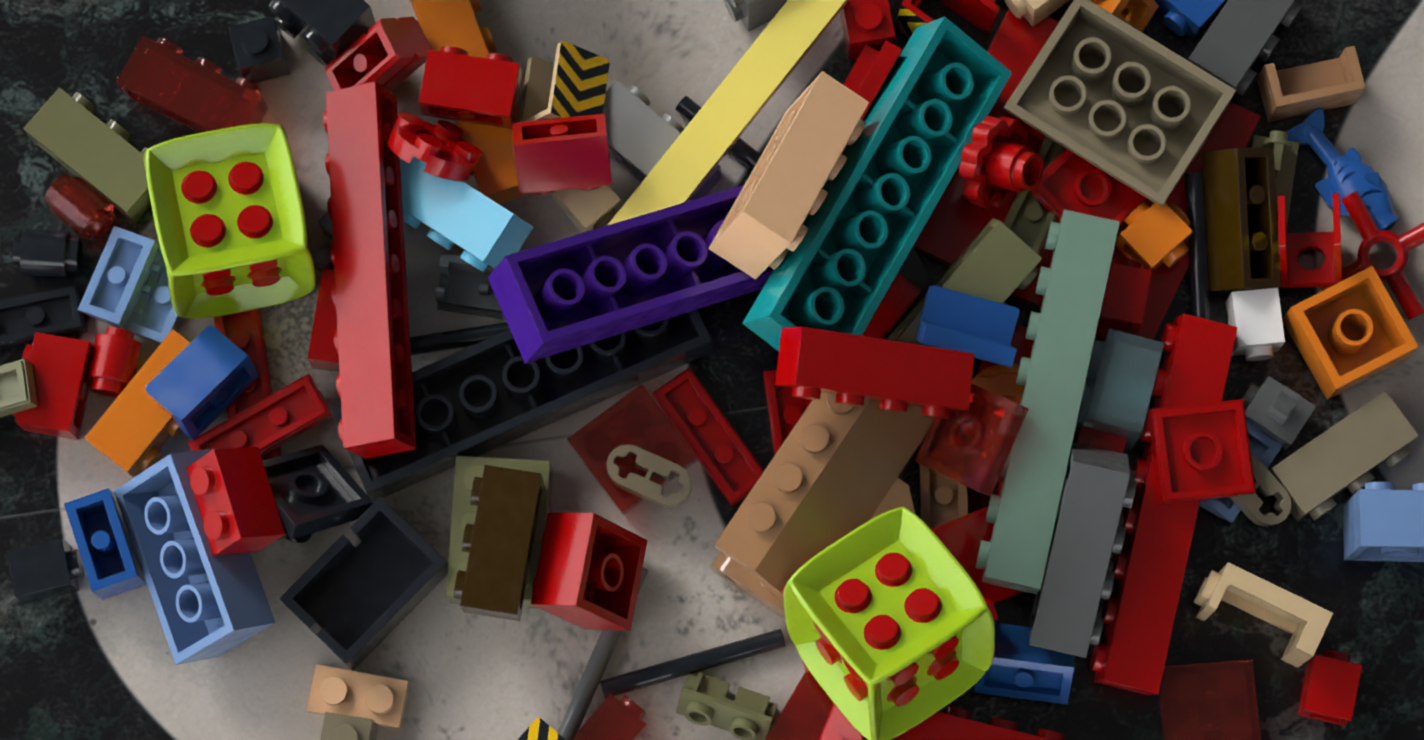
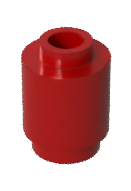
(113, 361)

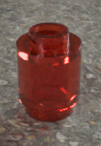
(80, 206)

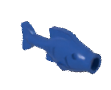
(1345, 173)

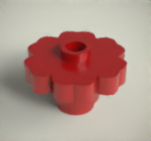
(998, 163)

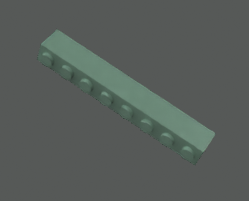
(1053, 393)

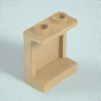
(1269, 603)

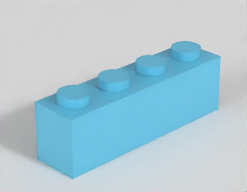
(460, 216)

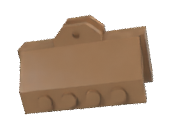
(820, 485)

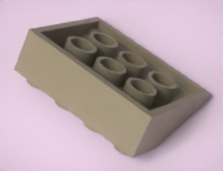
(1120, 100)

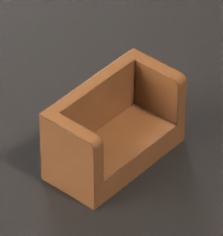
(1311, 86)

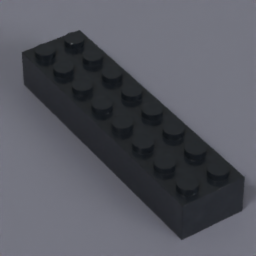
(493, 397)

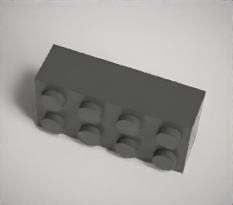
(1078, 562)

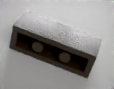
(1241, 219)
(499, 542)

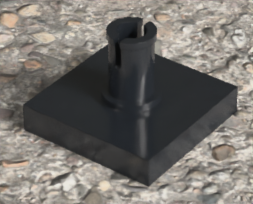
(313, 492)

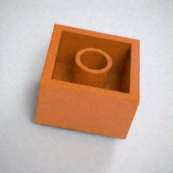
(1349, 332)

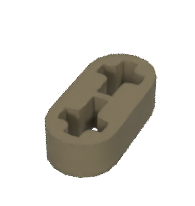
(654, 466)
(1266, 485)

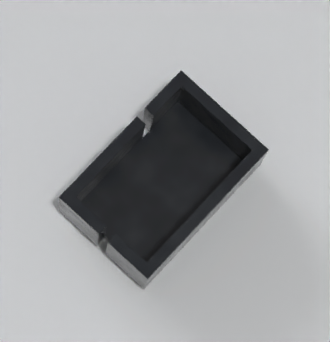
(366, 591)

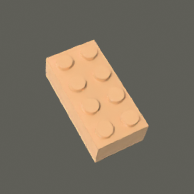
(790, 177)

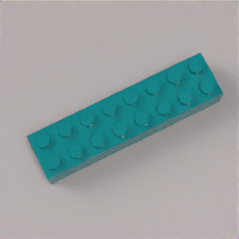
(884, 188)

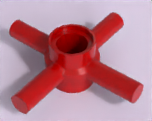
(1402, 244)

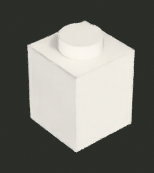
(1258, 323)

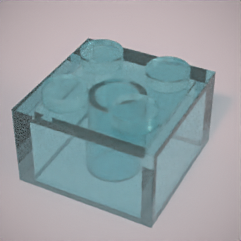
(1120, 385)

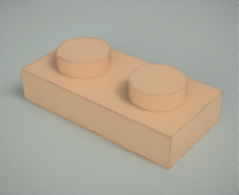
(358, 695)

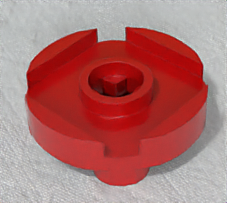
(437, 145)

